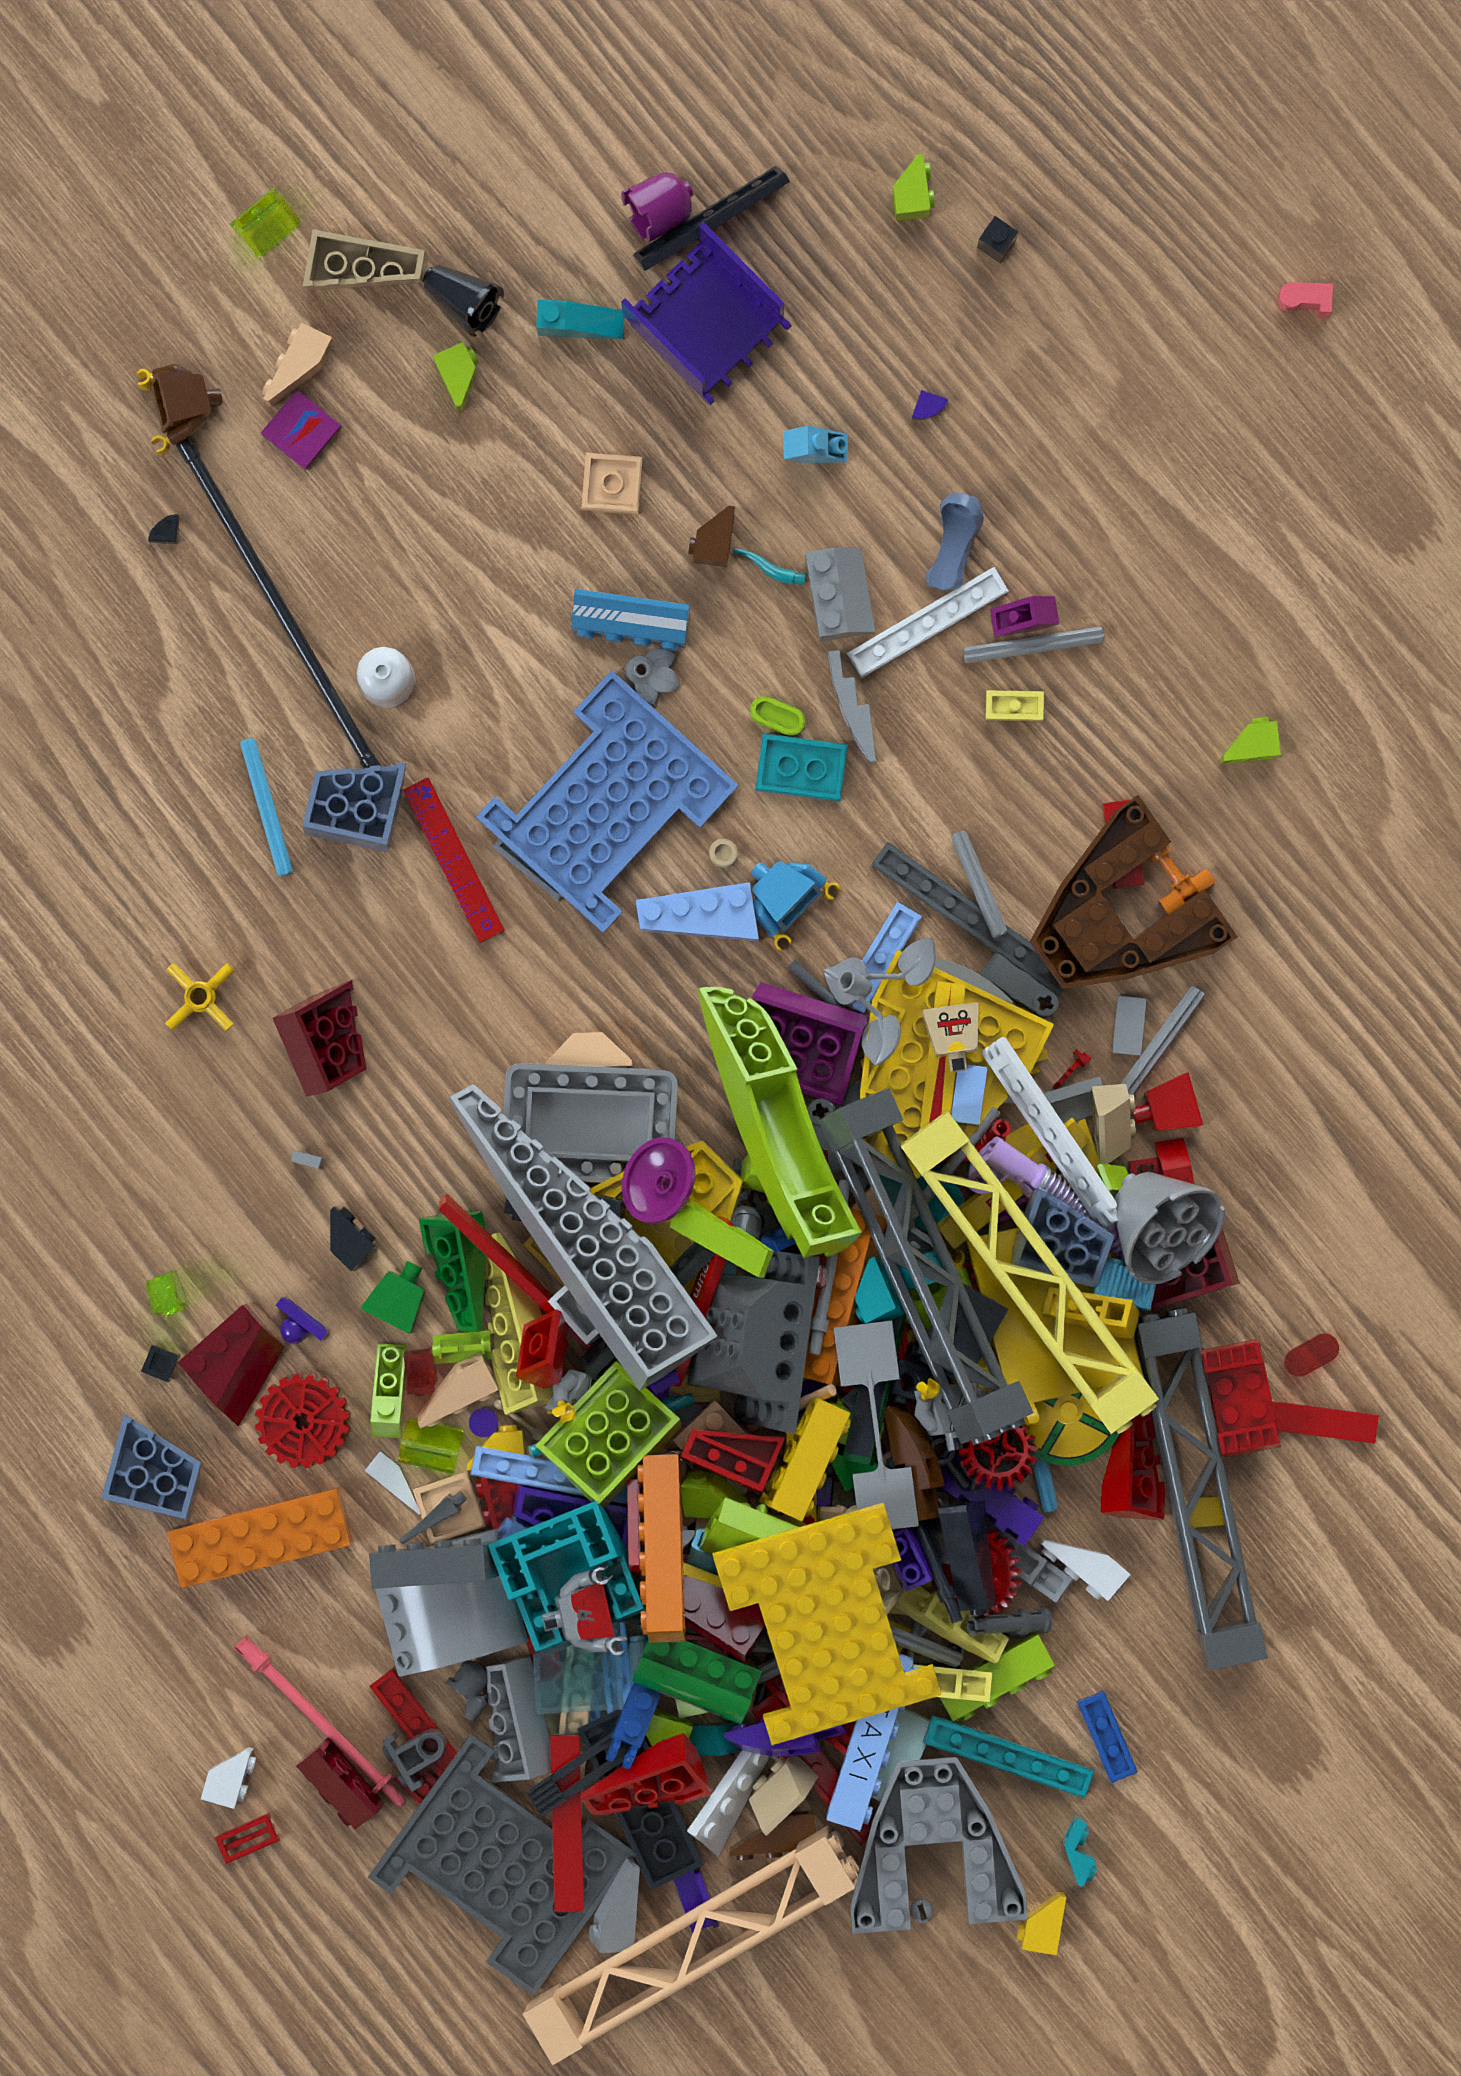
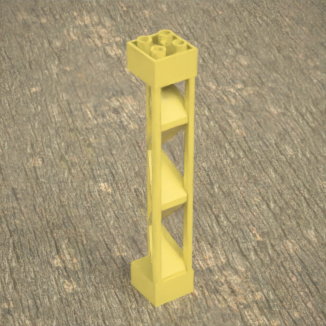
(1117, 1400)

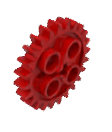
(1003, 1573)

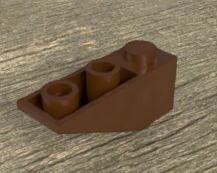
(781, 1839)

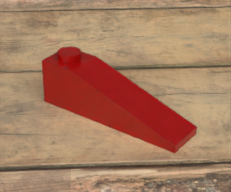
(1131, 1475)

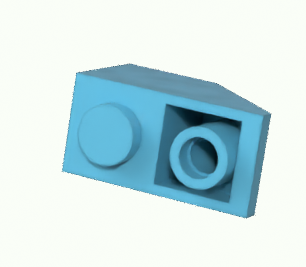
(815, 445)

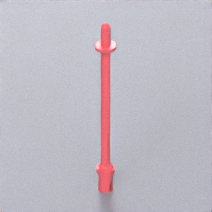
(261, 1663)

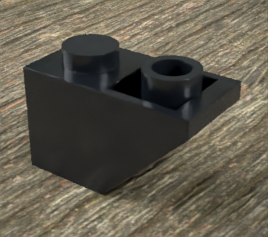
(347, 1240)

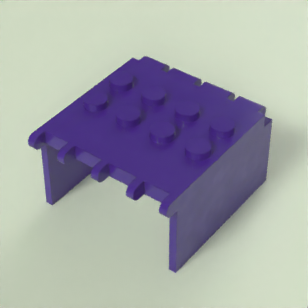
(707, 315)

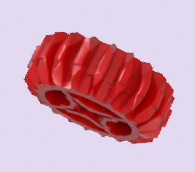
(1011, 1454)

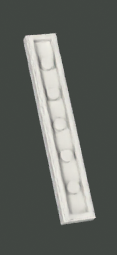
(927, 622)

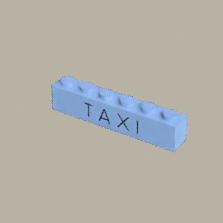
(862, 1764)

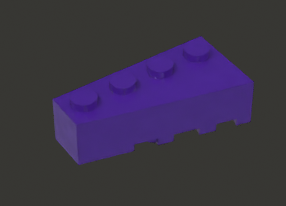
(1001, 1507)

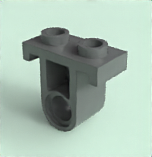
(413, 1755)

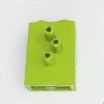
(739, 1524)

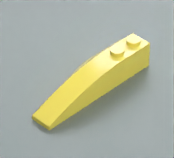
(509, 1313)

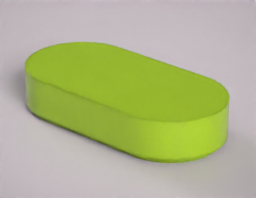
(777, 716)

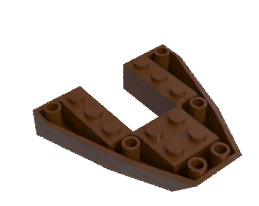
(1085, 938)

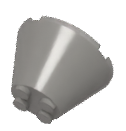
(1165, 1225)

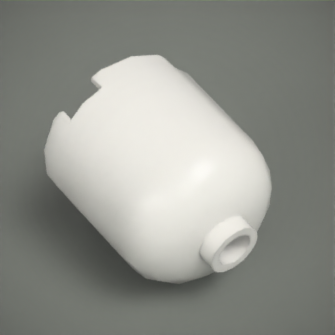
(385, 677)

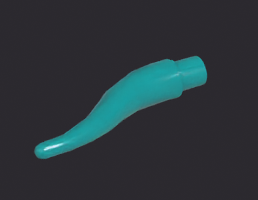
(779, 574)

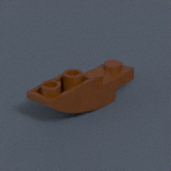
(912, 1447)

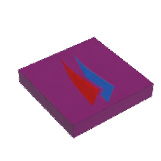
(301, 430)

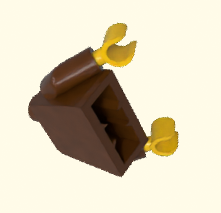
(179, 401)

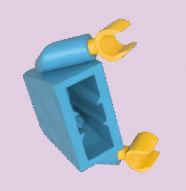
(785, 894)

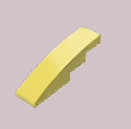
(932, 1614)

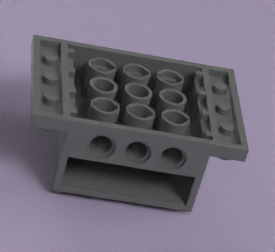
(760, 1341)

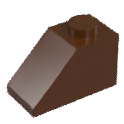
(714, 540)

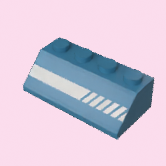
(630, 619)

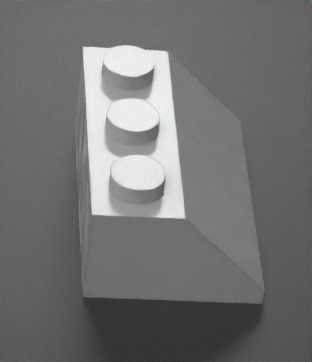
(839, 593)

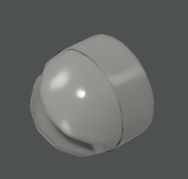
(915, 1913)

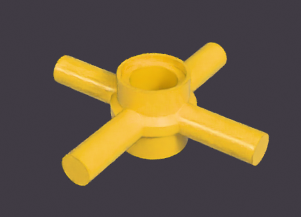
(191, 987)

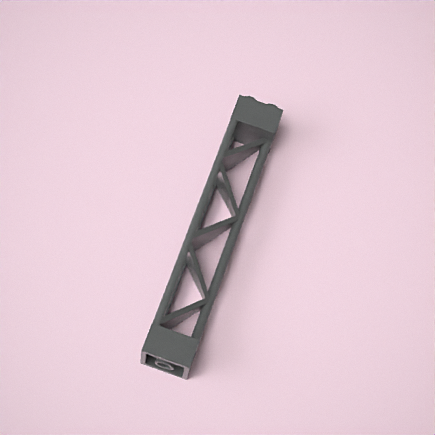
(981, 1416)
(1234, 1641)

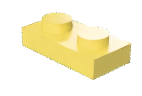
(1014, 705)

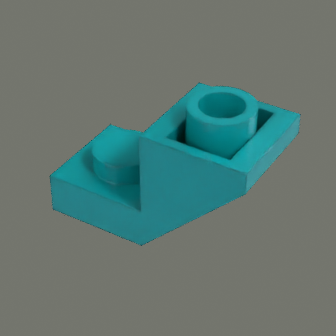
(1080, 1861)

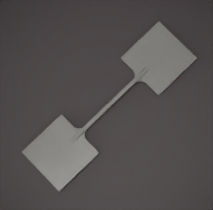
(867, 1357)

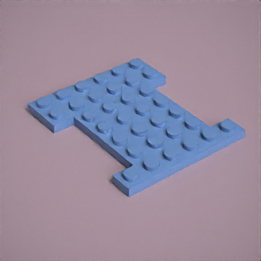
(609, 799)

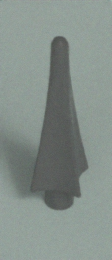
(445, 1509)

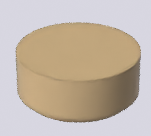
(723, 853)

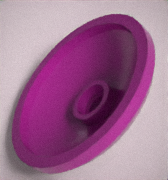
(658, 1180)

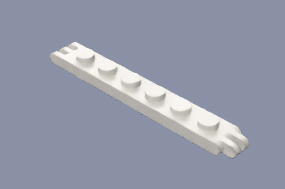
(1051, 1131)

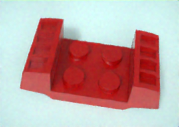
(1241, 1398)

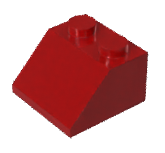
(543, 1350)

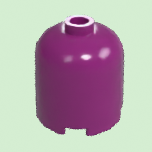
(658, 204)

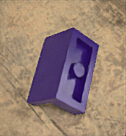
(694, 1892)

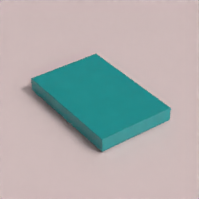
(801, 767)

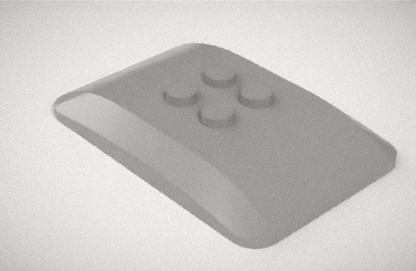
(591, 1113)

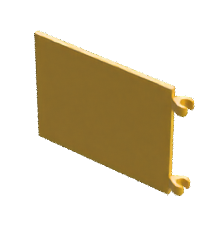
(1020, 1348)

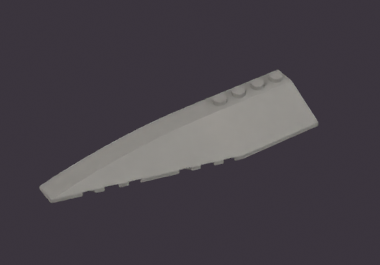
(595, 1253)

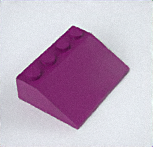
(818, 1037)

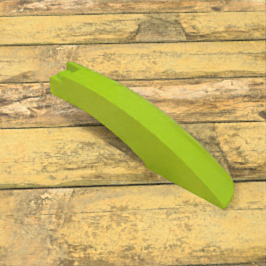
(776, 1123)

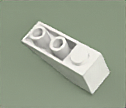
(1093, 1567)

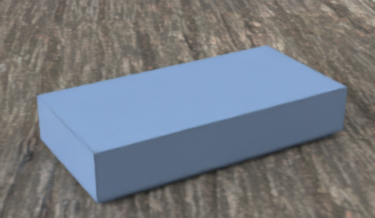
(969, 1095)

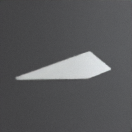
(391, 1477)

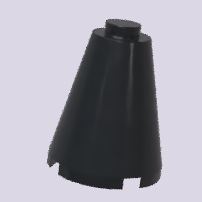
(464, 297)

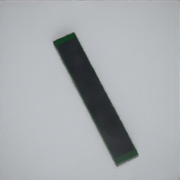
(861, 1437)

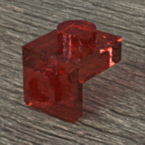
(420, 1372)

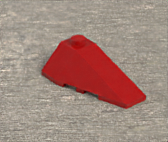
(659, 1774)

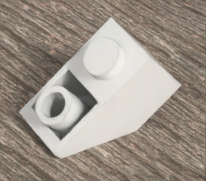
(227, 1779)

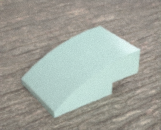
(906, 1746)

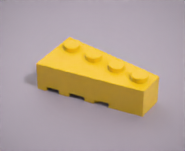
(807, 1459)

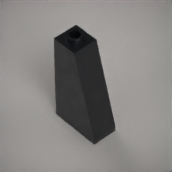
(969, 1555)

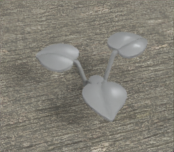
(852, 982)

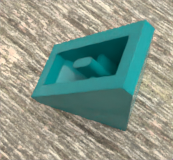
(710, 1738)

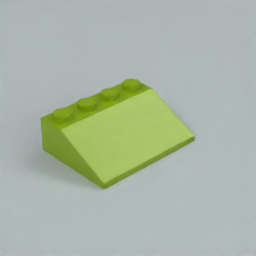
(609, 1435)

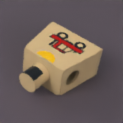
(953, 1032)

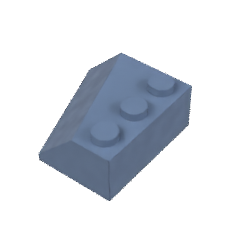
(1070, 1236)
(151, 1473)

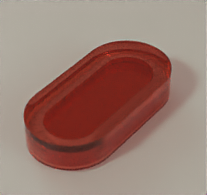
(1311, 1354)

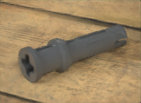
(1020, 1622)

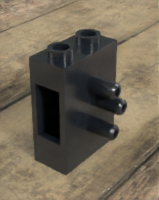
(990, 1316)

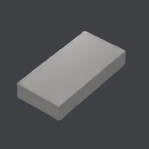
(1129, 1025)

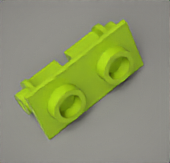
(460, 1346)

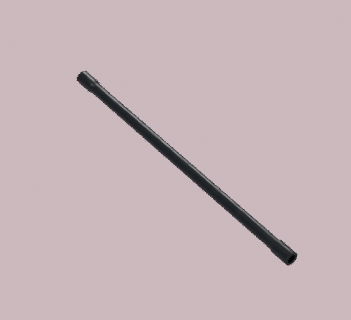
(193, 459)

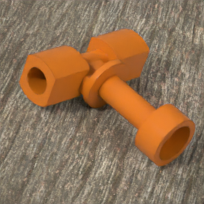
(1183, 885)

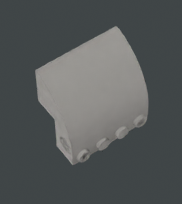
(449, 1621)

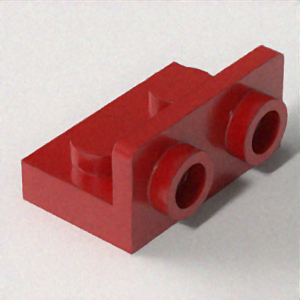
(499, 1500)

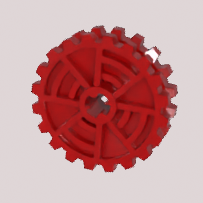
(281, 1427)

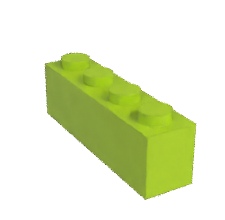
(1015, 1667)

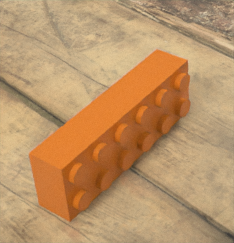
(842, 1304)
(260, 1537)
(663, 1545)

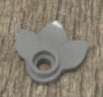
(657, 674)

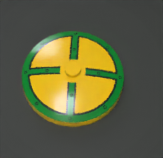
(1069, 1431)

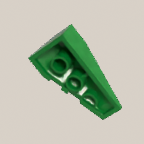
(459, 1266)

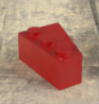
(733, 1456)

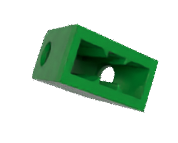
(397, 1298)

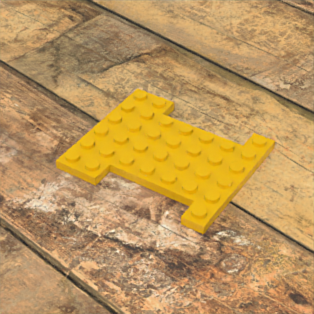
(826, 1620)

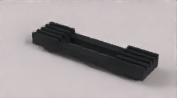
(548, 1795)

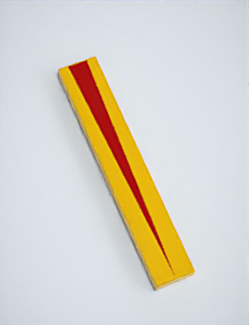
(938, 1078)

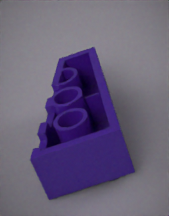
(542, 1504)

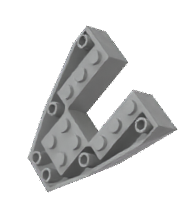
(930, 1805)

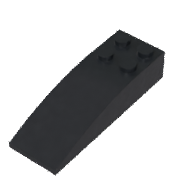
(655, 1834)

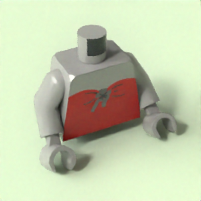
(585, 1613)

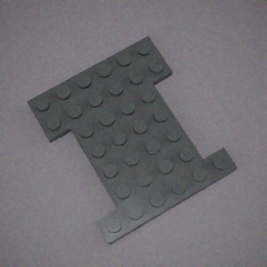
(499, 1865)

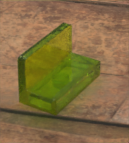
(265, 222)
(430, 1446)

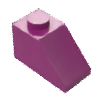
(1024, 615)

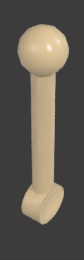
(536, 1433)

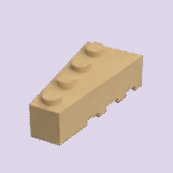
(358, 262)

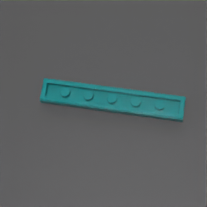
(1008, 1756)

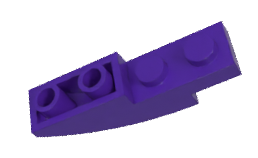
(913, 1567)
(757, 1740)

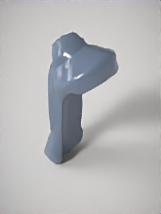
(961, 521)

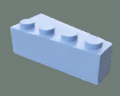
(711, 912)

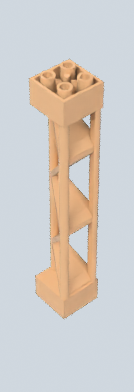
(559, 2024)

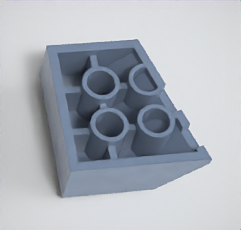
(356, 805)

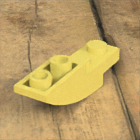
(963, 1683)

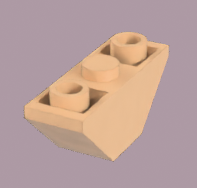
(590, 1050)

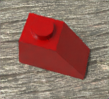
(1174, 1160)

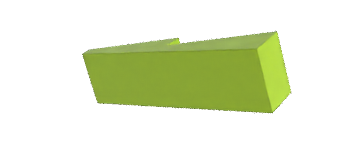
(722, 1239)

